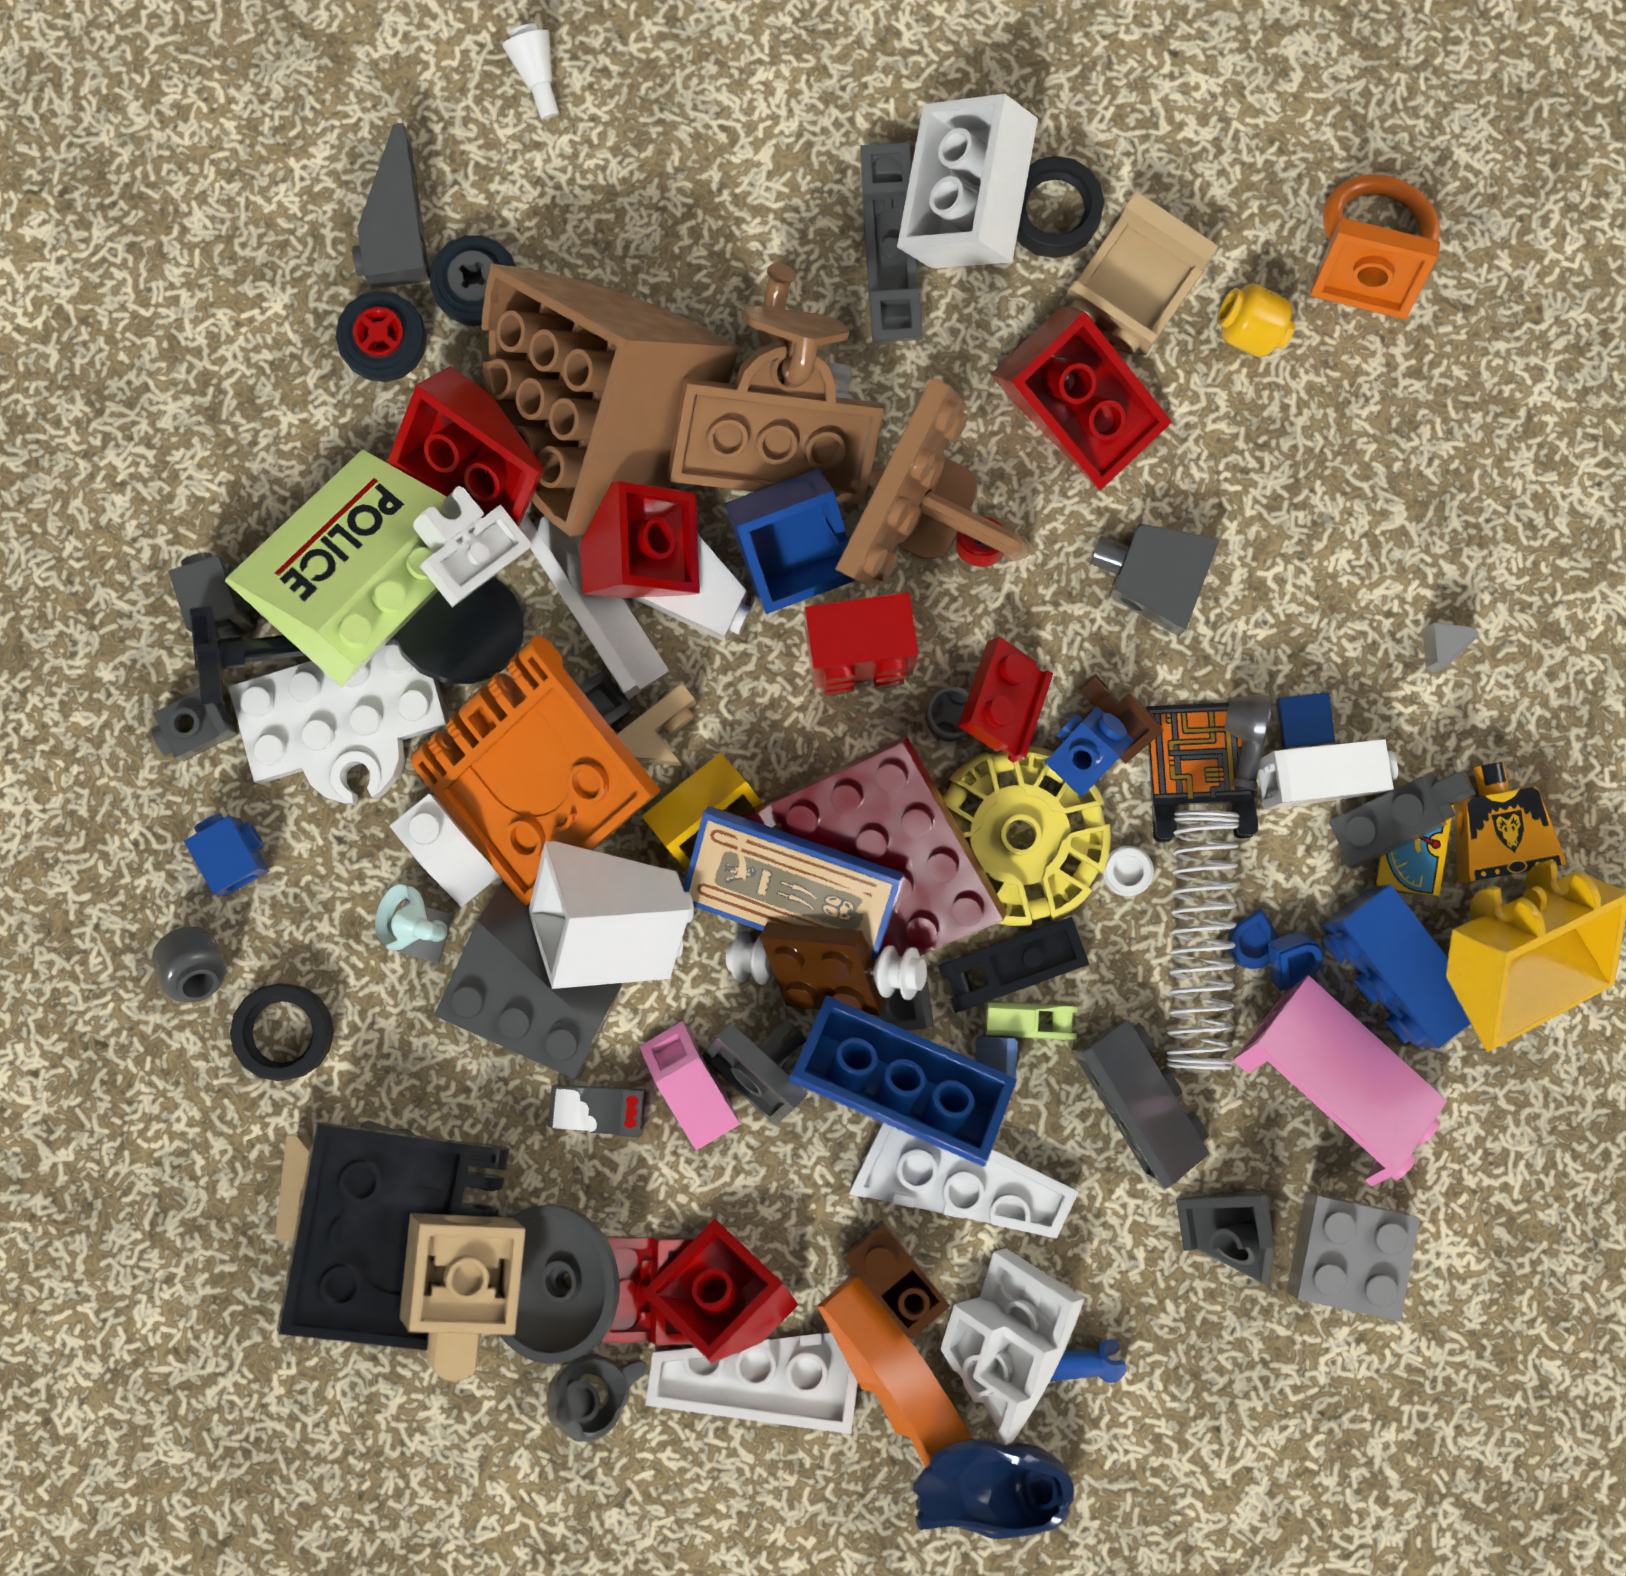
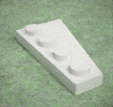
(930, 1178)
(776, 1382)

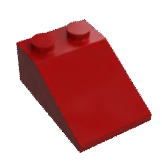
(1082, 395)
(464, 440)

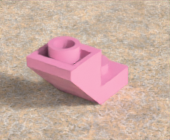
(689, 1085)

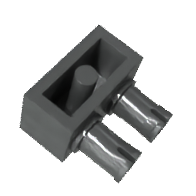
(203, 584)

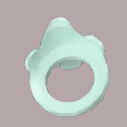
(408, 922)

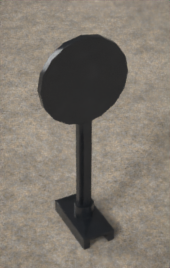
(439, 641)

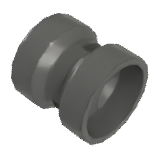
(947, 707)

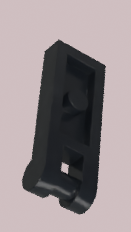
(1015, 964)

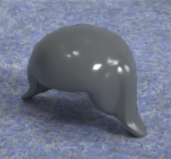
(572, 1408)

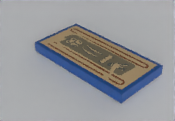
(776, 877)

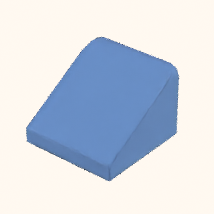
(998, 1053)

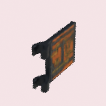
(1195, 766)

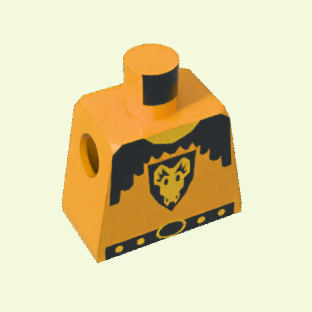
(1502, 829)

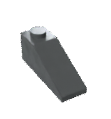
(391, 224)

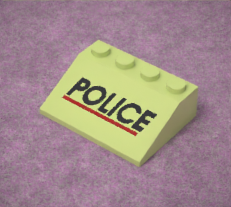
(345, 566)

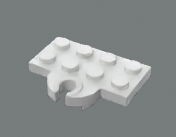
(314, 726)

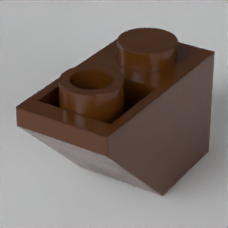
(895, 1279)

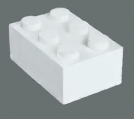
(968, 182)

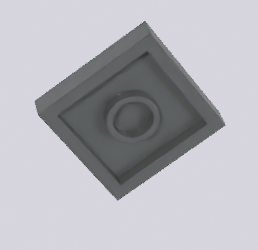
(757, 1070)

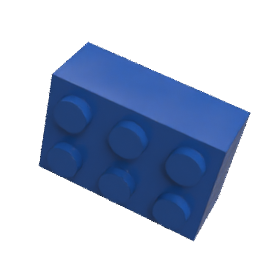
(1397, 966)

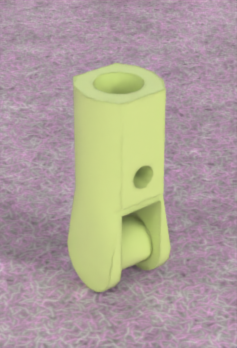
(1022, 1019)

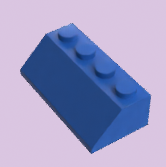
(904, 1080)

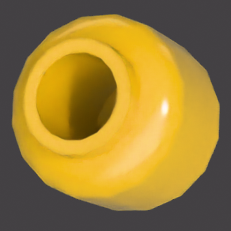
(1256, 320)

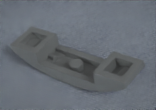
(890, 271)

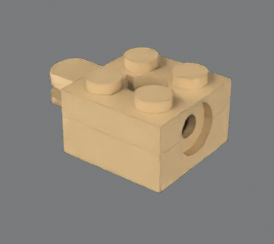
(461, 1285)

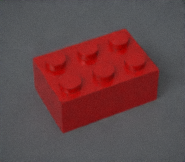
(861, 642)

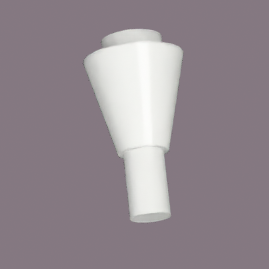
(531, 56)

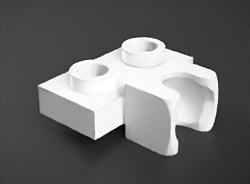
(466, 546)

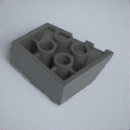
(507, 997)

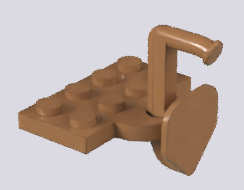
(772, 426)
(923, 497)

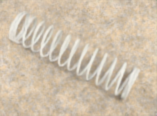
(1176, 1057)

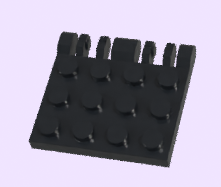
(355, 1227)

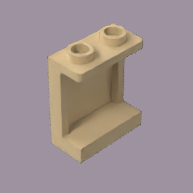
(1141, 274)

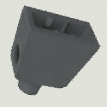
(1158, 572)

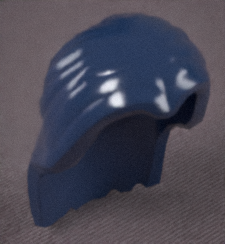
(993, 1489)

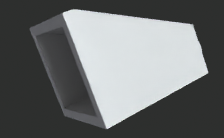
(606, 917)

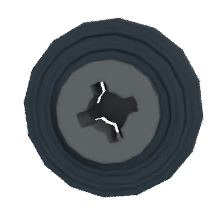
(451, 272)

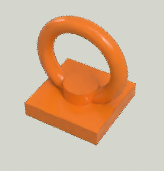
(1371, 263)

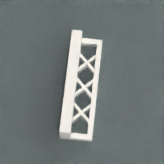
(603, 618)

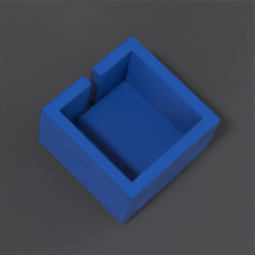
(789, 541)

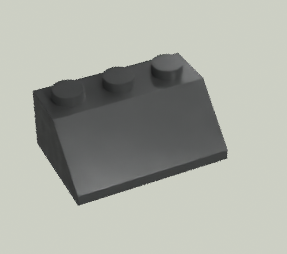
(1143, 1102)

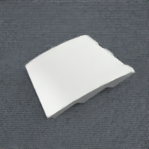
(1011, 1339)

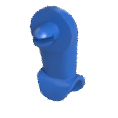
(1091, 1363)

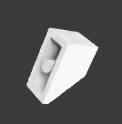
(444, 849)

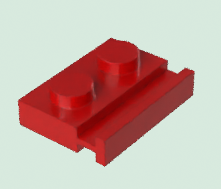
(1005, 699)

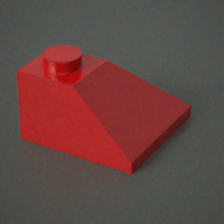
(641, 544)
(720, 1295)

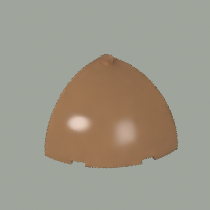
(591, 383)

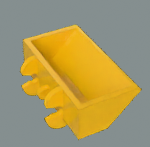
(1536, 953)

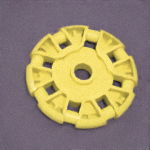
(1051, 829)

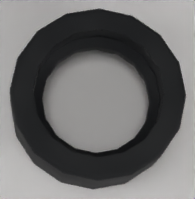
(1090, 189)
(243, 1024)

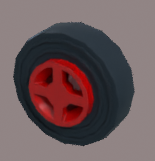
(368, 322)

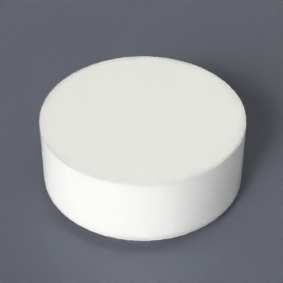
(1128, 871)

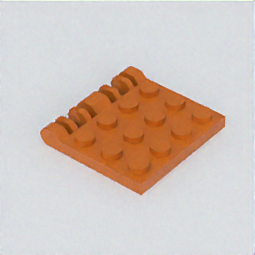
(532, 767)

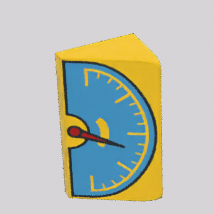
(1417, 865)

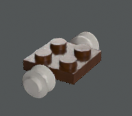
(825, 962)

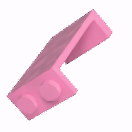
(1347, 1076)

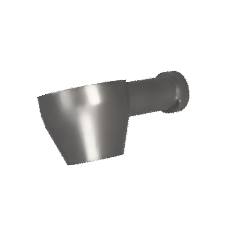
(1249, 720)

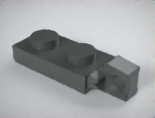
(1399, 817)

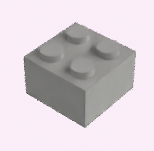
(1353, 1256)

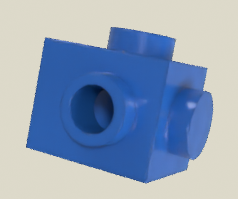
(1088, 749)
(227, 853)

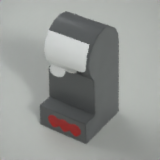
(598, 1109)

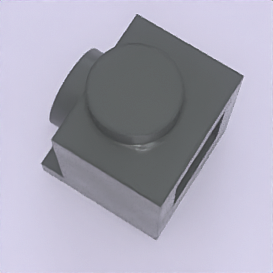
(210, 727)

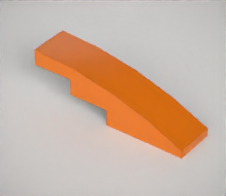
(892, 1369)

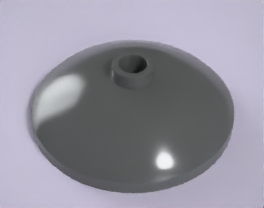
(554, 1319)

